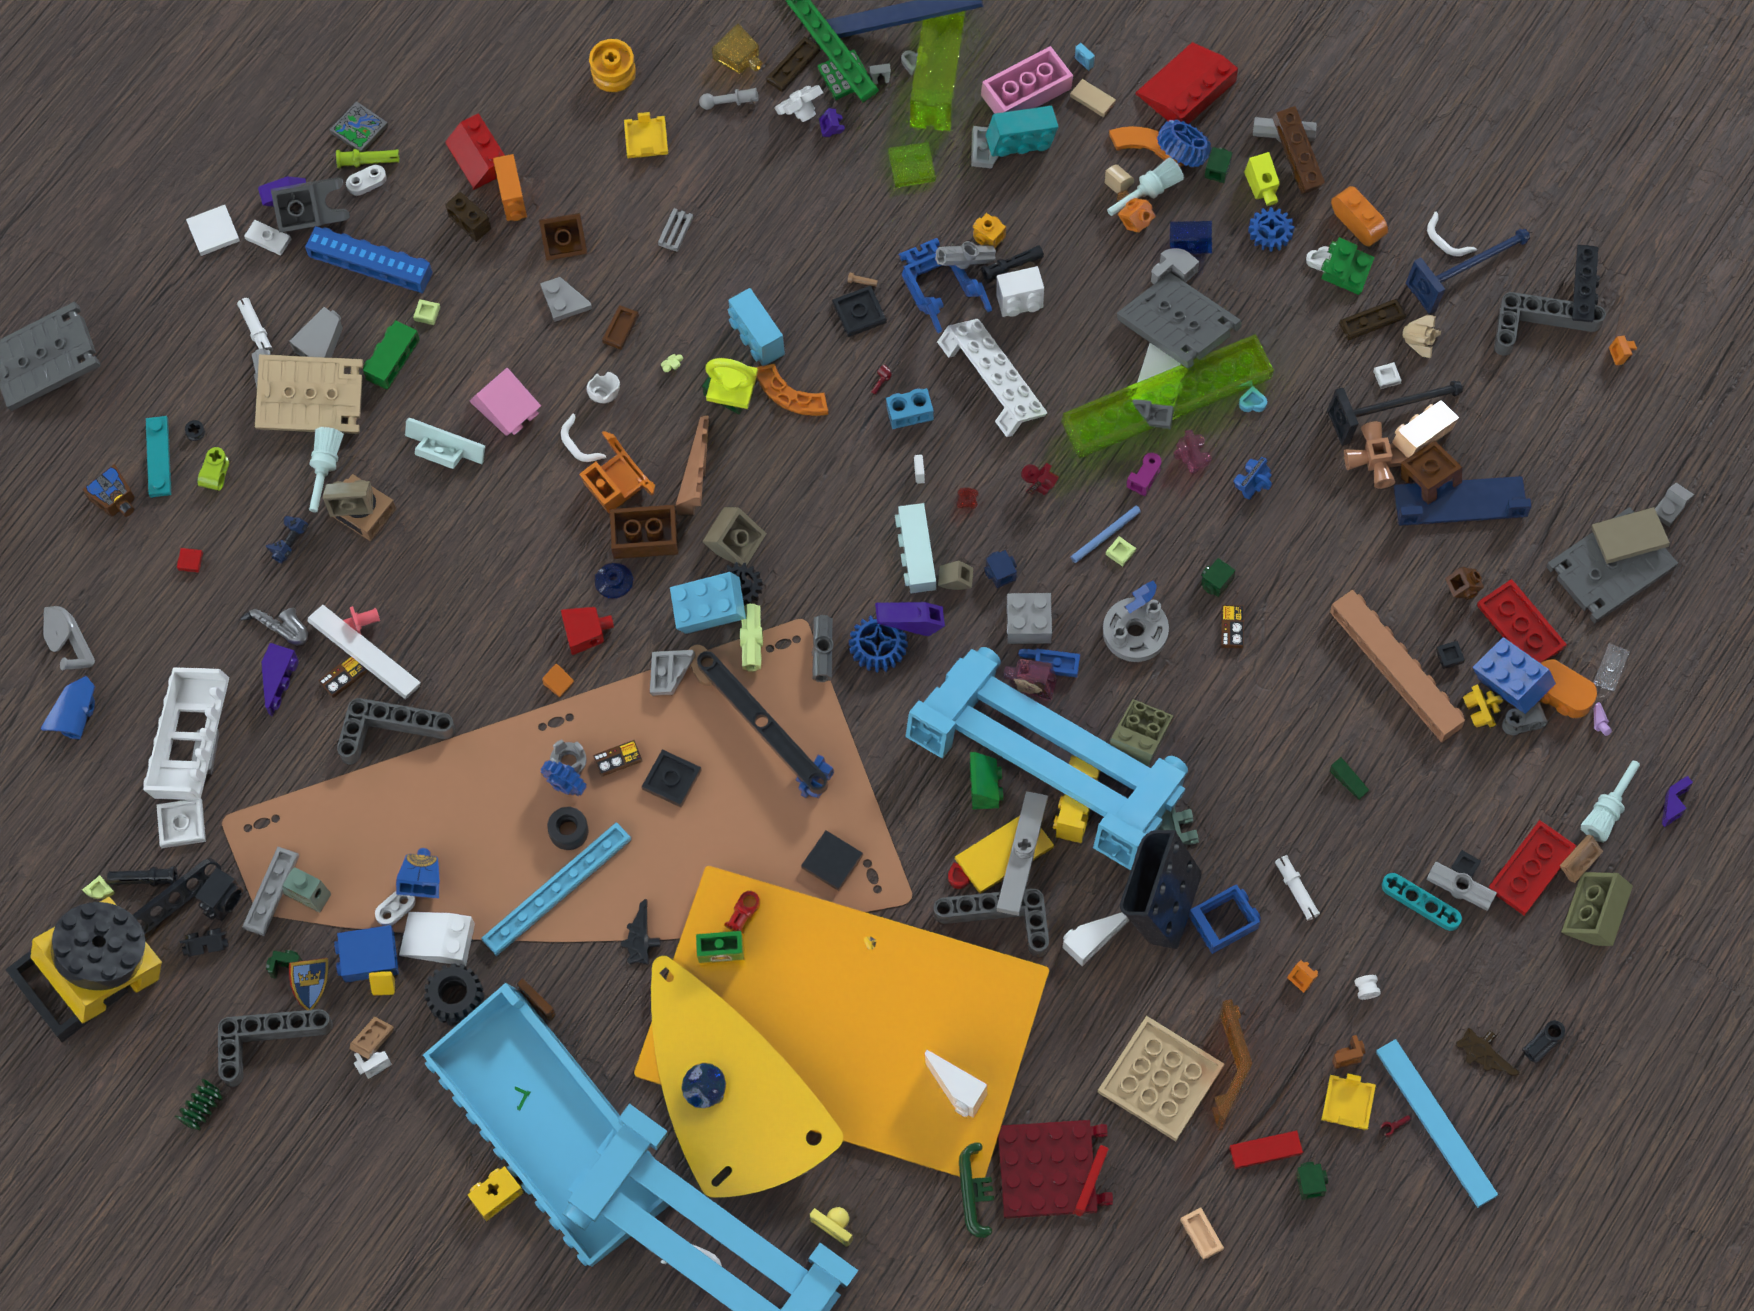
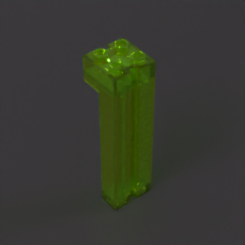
(937, 71)

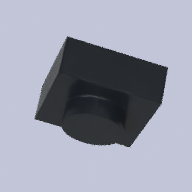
(1450, 654)
(1466, 864)

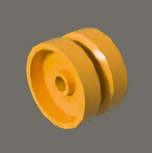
(612, 65)

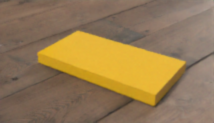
(988, 859)

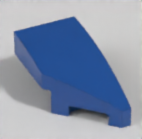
(1142, 596)

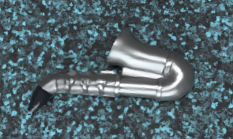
(291, 628)

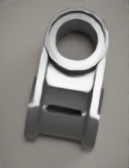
(1531, 721)

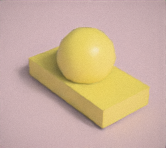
(833, 1224)

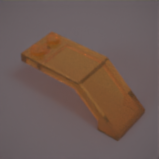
(1225, 1103)

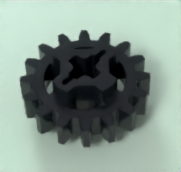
(749, 589)

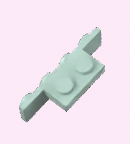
(442, 445)

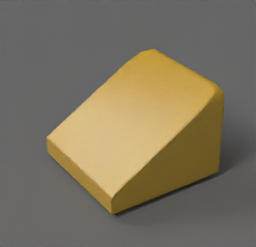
(382, 983)

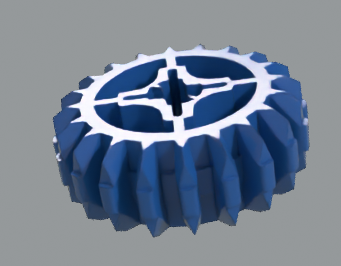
(1184, 143)
(858, 642)

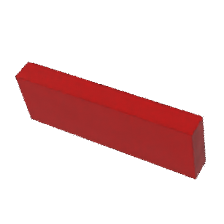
(1266, 1149)
(1091, 1180)

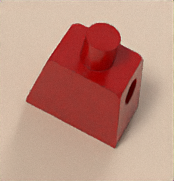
(584, 628)

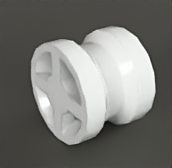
(1367, 987)

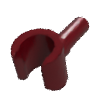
(885, 374)
(1395, 1125)

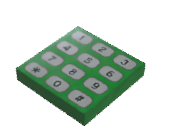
(834, 80)

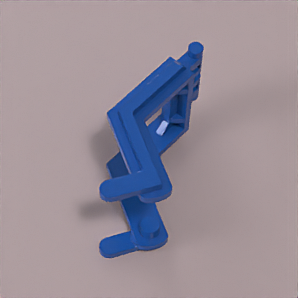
(925, 261)

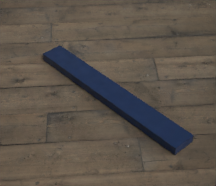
(898, 15)

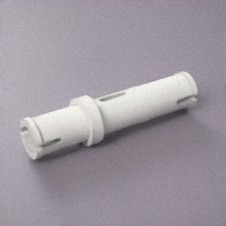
(258, 333)
(1293, 880)

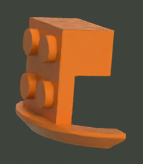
(616, 479)

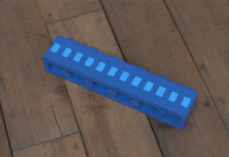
(369, 259)

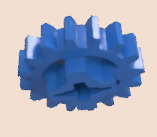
(1261, 227)
(563, 778)

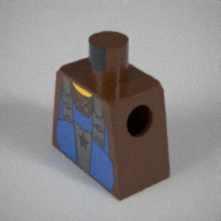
(110, 493)

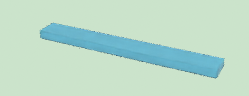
(556, 889)
(1436, 1123)

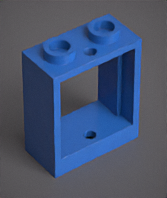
(1205, 930)

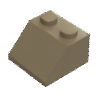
(349, 498)
(734, 536)

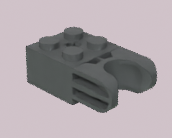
(312, 199)

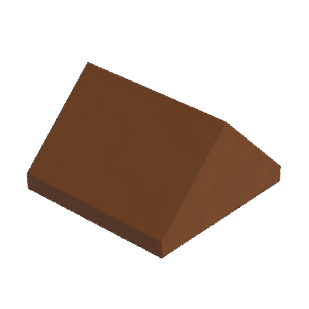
(563, 236)

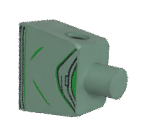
(303, 887)

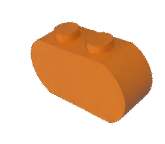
(1359, 216)
(1572, 693)

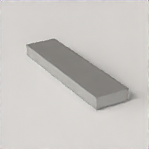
(270, 891)

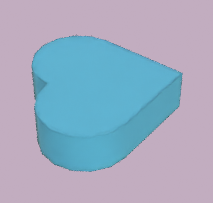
(1253, 401)

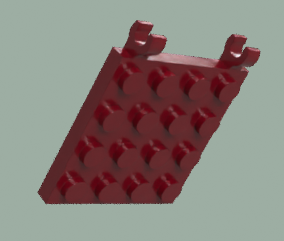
(1048, 1167)

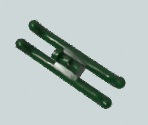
(973, 1191)

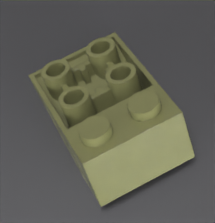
(1141, 732)

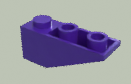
(911, 616)
(276, 672)

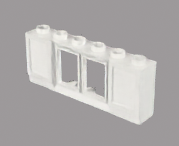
(187, 692)

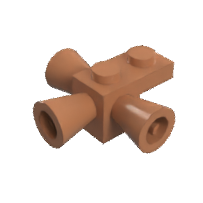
(1377, 455)

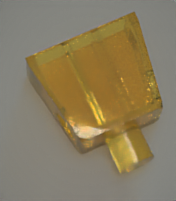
(737, 51)

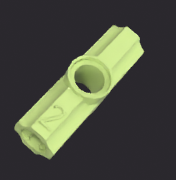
(751, 638)

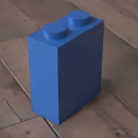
(366, 952)

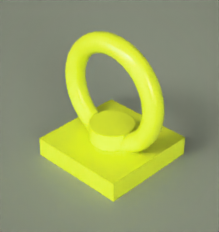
(730, 382)

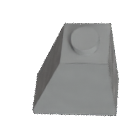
(318, 336)

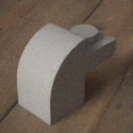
(1178, 263)

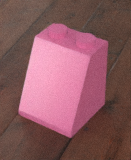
(506, 403)

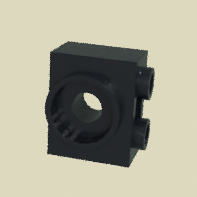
(219, 895)

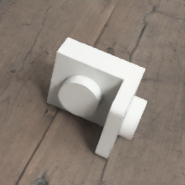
(374, 1065)

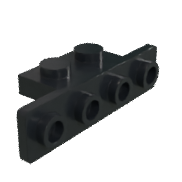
(1585, 283)

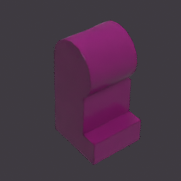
(1147, 474)

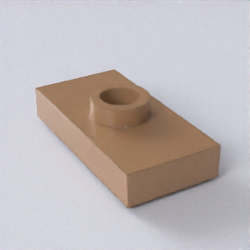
(1581, 858)
(371, 1037)

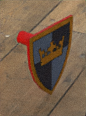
(308, 981)

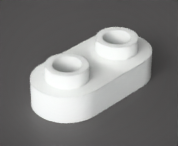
(366, 180)
(395, 908)

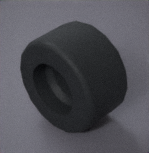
(563, 815)

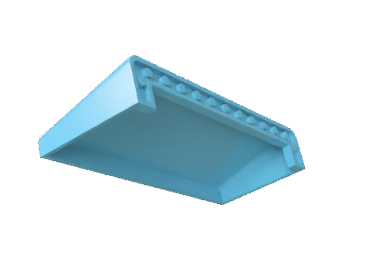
(560, 1122)

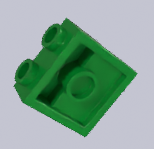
(1346, 266)

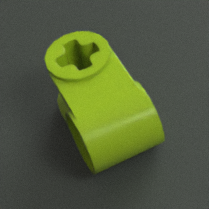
(213, 473)

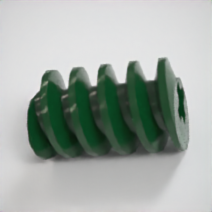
(200, 1106)

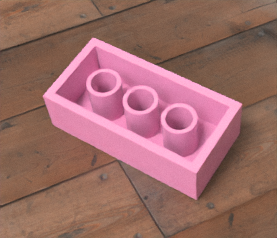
(1027, 83)

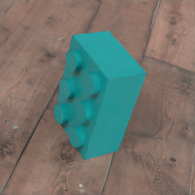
(1021, 131)

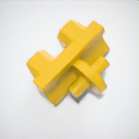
(1484, 716)

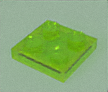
(911, 164)

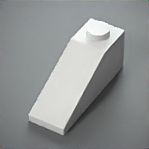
(1092, 936)

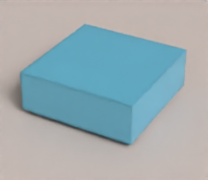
(1084, 56)

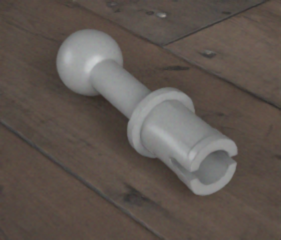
(708, 101)

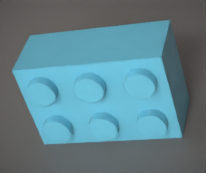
(756, 327)
(707, 602)

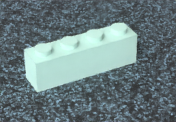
(917, 548)

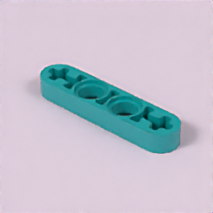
(1423, 898)

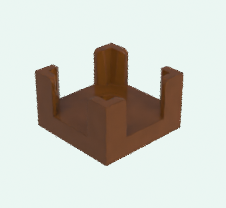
(1431, 469)

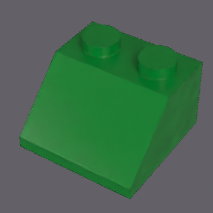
(984, 781)

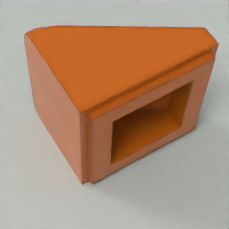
(557, 680)

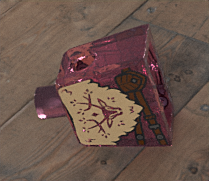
(1033, 677)

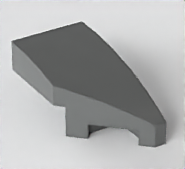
(1154, 414)

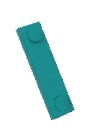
(158, 456)

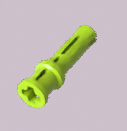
(356, 158)

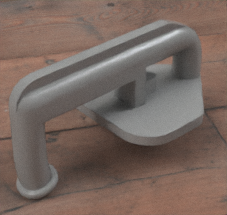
(57, 629)

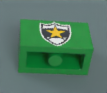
(720, 946)

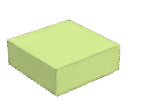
(426, 312)
(1120, 551)

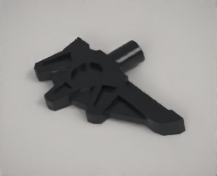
(638, 939)

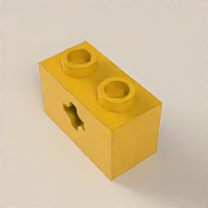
(487, 1203)

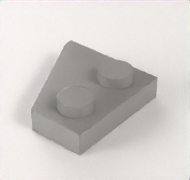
(981, 153)
(563, 299)
(668, 670)

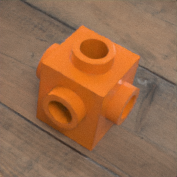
(1137, 214)

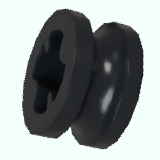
(198, 425)

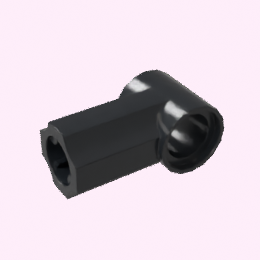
(1543, 1042)

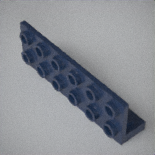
(1466, 502)

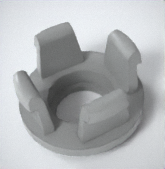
(562, 749)

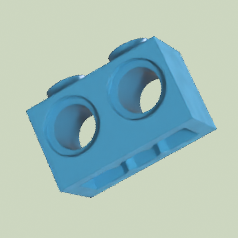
(911, 414)

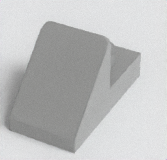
(1673, 504)

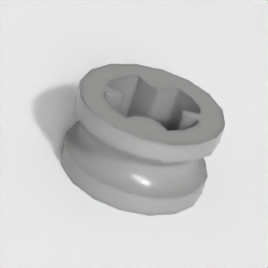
(1030, 847)

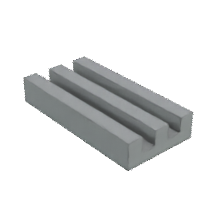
(681, 215)

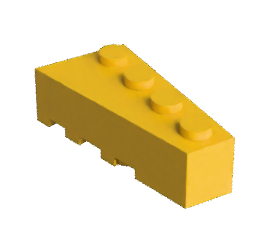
(1074, 815)

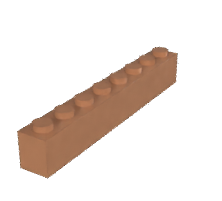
(1397, 666)

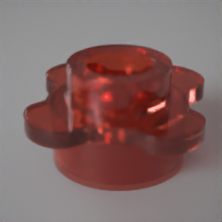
(967, 492)

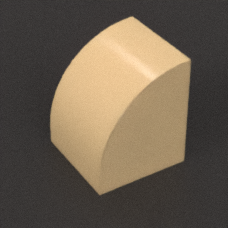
(1118, 179)

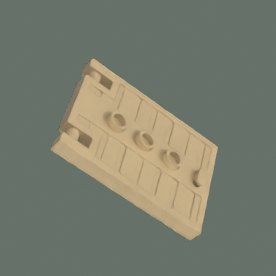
(308, 393)

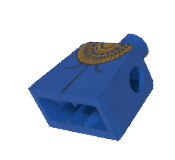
(419, 875)

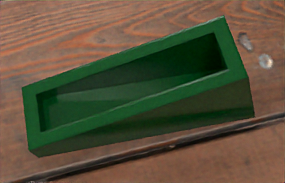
(1348, 778)

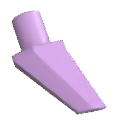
(1601, 720)

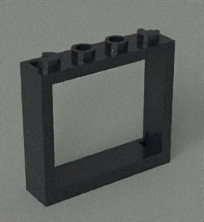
(71, 1025)

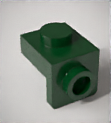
(281, 959)

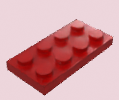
(1521, 622)
(1532, 867)

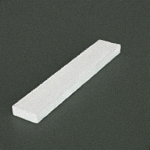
(364, 652)

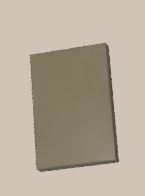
(1630, 535)

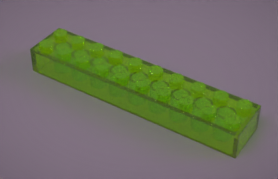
(1187, 390)

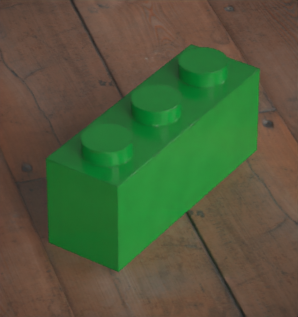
(391, 354)

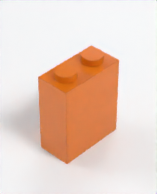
(510, 187)

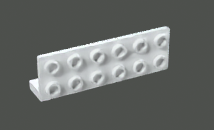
(996, 370)

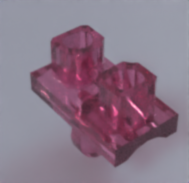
(1189, 451)

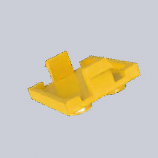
(646, 136)
(1348, 1101)

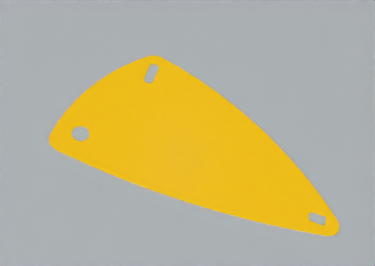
(765, 1102)

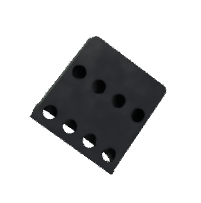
(1161, 888)

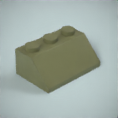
(1597, 908)

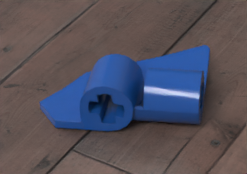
(72, 709)

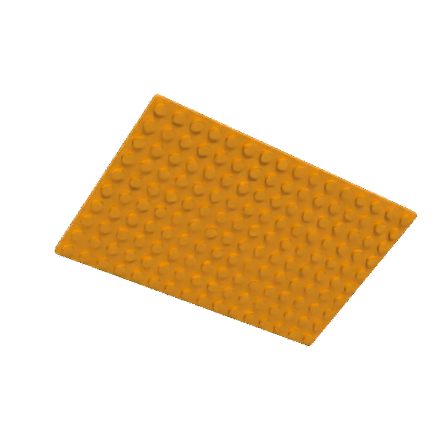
(865, 1017)

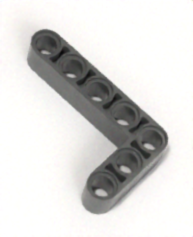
(1540, 315)
(389, 722)
(976, 902)
(263, 1032)

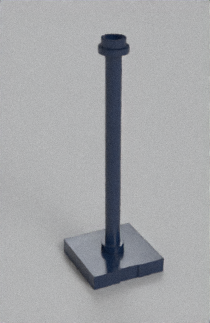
(1428, 286)

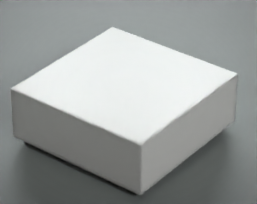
(1387, 375)
(919, 469)

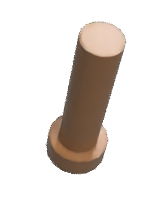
(862, 280)

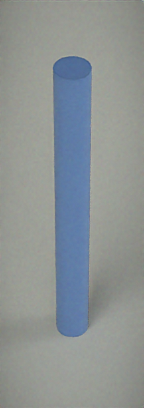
(1105, 534)

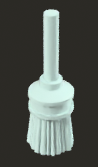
(1152, 183)
(323, 459)
(1608, 808)

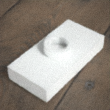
(267, 237)

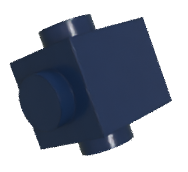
(1000, 568)

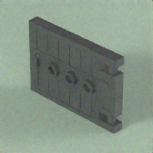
(1178, 320)
(45, 356)
(1610, 584)

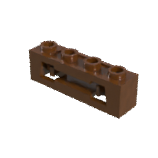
(1298, 150)

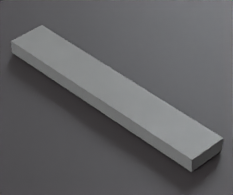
(1018, 868)

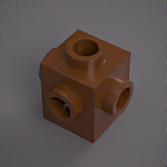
(1465, 583)

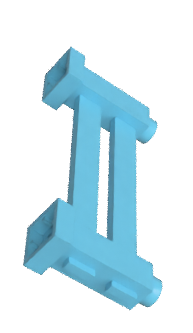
(1124, 819)
(625, 1155)

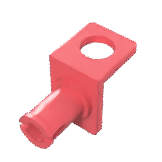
(362, 619)

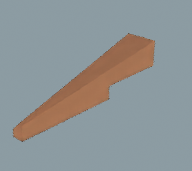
(692, 484)

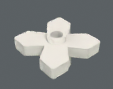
(800, 103)

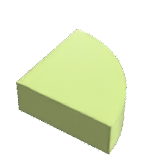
(98, 889)

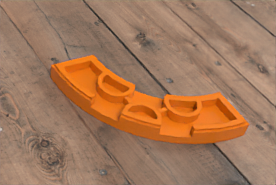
(1138, 138)
(788, 398)

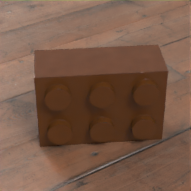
(643, 531)

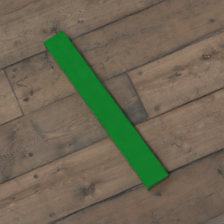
(834, 48)

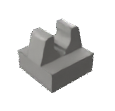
(884, 69)

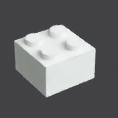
(1020, 291)

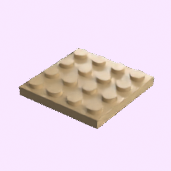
(1161, 1078)

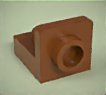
(1347, 1057)

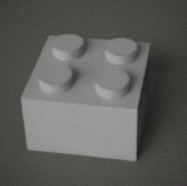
(1029, 618)

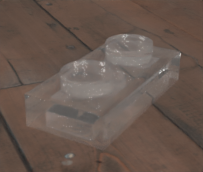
(1611, 667)

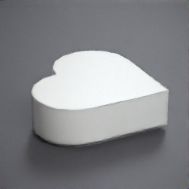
(1316, 258)

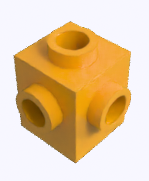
(989, 231)

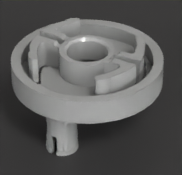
(1148, 617)

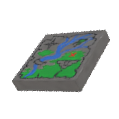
(359, 127)

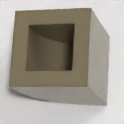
(955, 576)

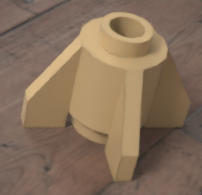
(1420, 335)

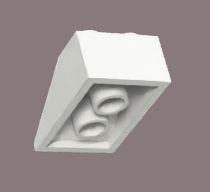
(437, 937)
(961, 1088)

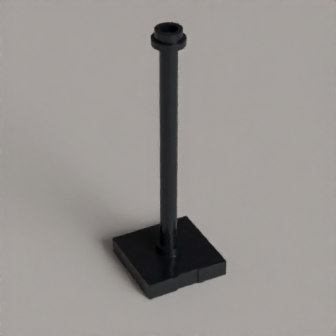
(1345, 418)

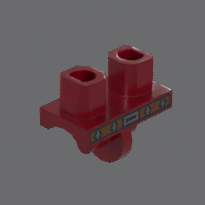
(1041, 478)

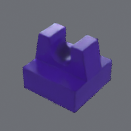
(830, 123)

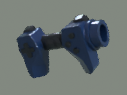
(282, 549)

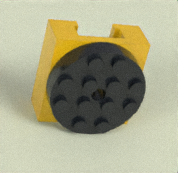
(90, 973)

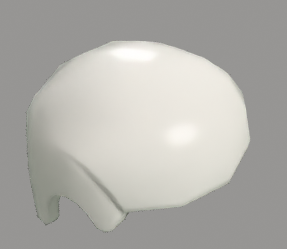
(603, 388)

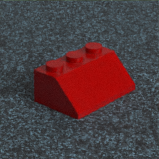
(474, 150)

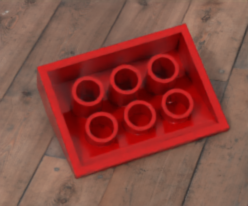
(1188, 83)

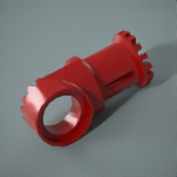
(742, 912)

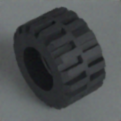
(445, 979)

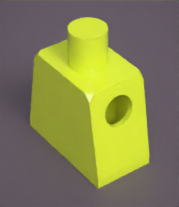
(1262, 178)

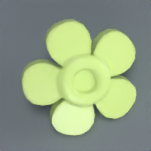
(672, 362)

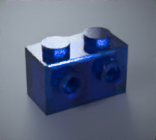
(1191, 236)

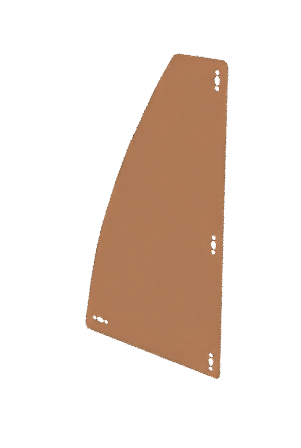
(488, 808)

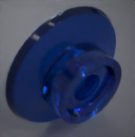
(617, 587)

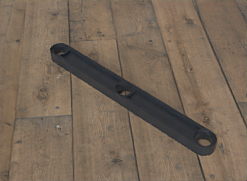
(772, 732)

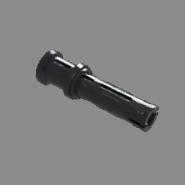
(1003, 266)
(153, 876)

